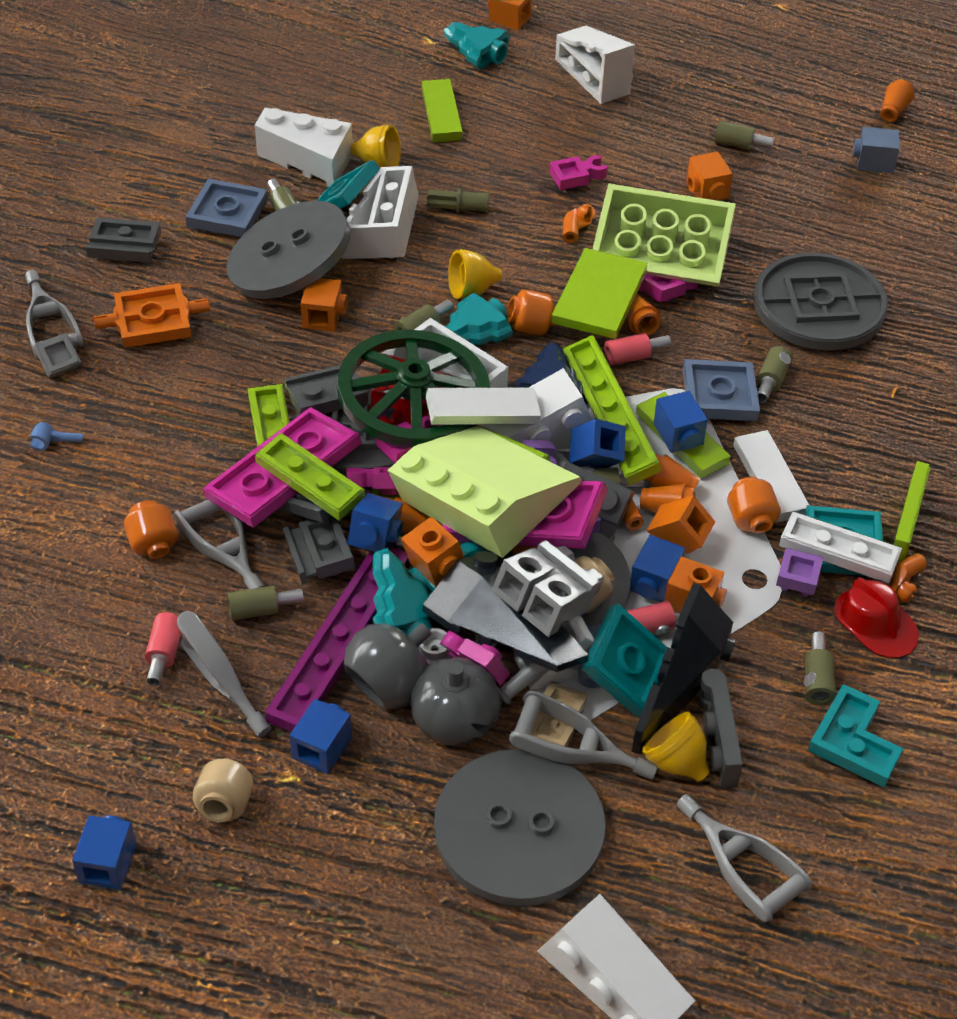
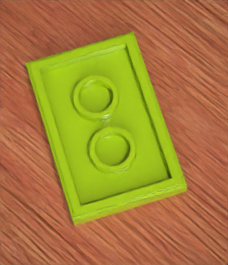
(599, 293)

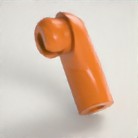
(577, 220)

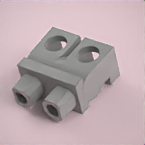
(547, 586)

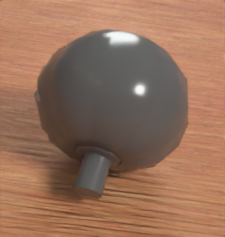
(387, 662)
(455, 701)

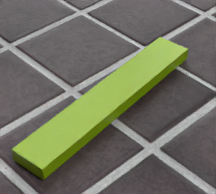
(611, 405)

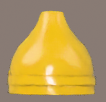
(380, 145)
(470, 274)
(679, 748)

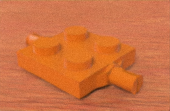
(152, 315)

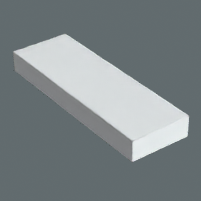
(482, 406)
(765, 462)
(841, 547)

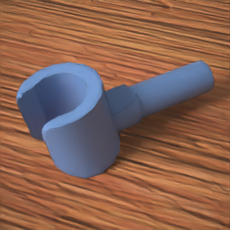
(44, 434)

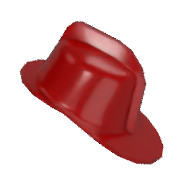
(876, 619)

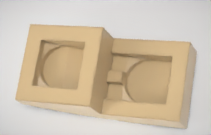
(551, 728)

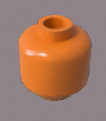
(531, 312)
(753, 505)
(150, 529)

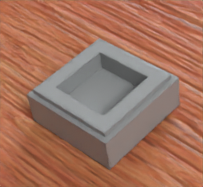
(57, 355)

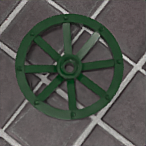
(410, 380)

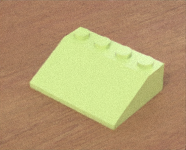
(669, 231)
(482, 486)

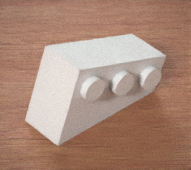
(384, 215)
(614, 966)

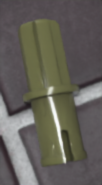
(458, 200)

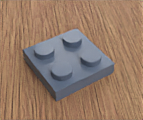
(226, 207)
(723, 388)

